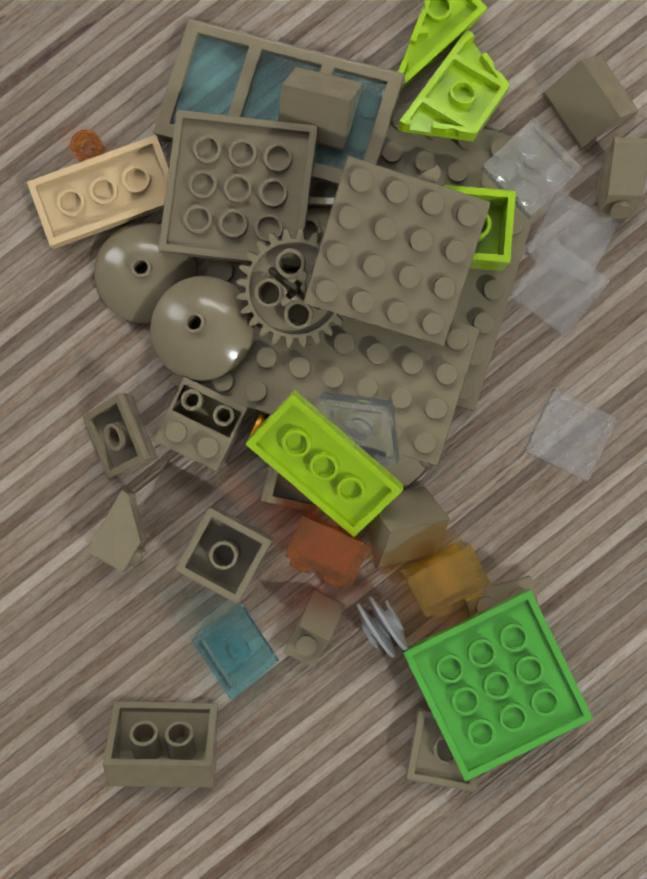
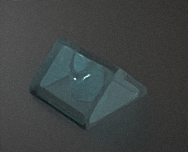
(235, 650)

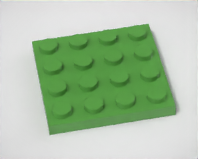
(497, 684)

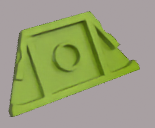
(458, 95)

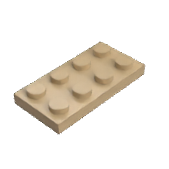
(101, 192)

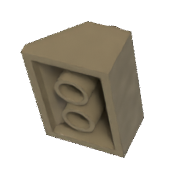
(162, 745)

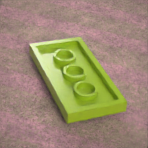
(324, 464)

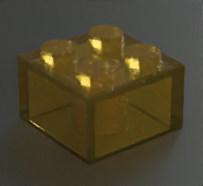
(446, 579)

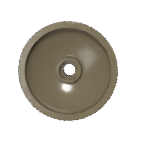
(121, 287)
(219, 341)

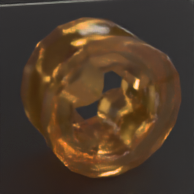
(77, 142)

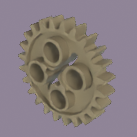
(276, 314)

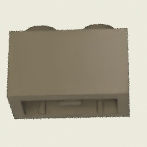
(201, 424)

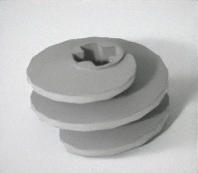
(383, 627)

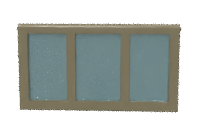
(243, 77)

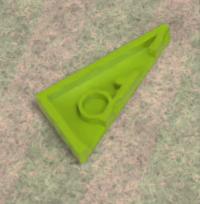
(436, 30)

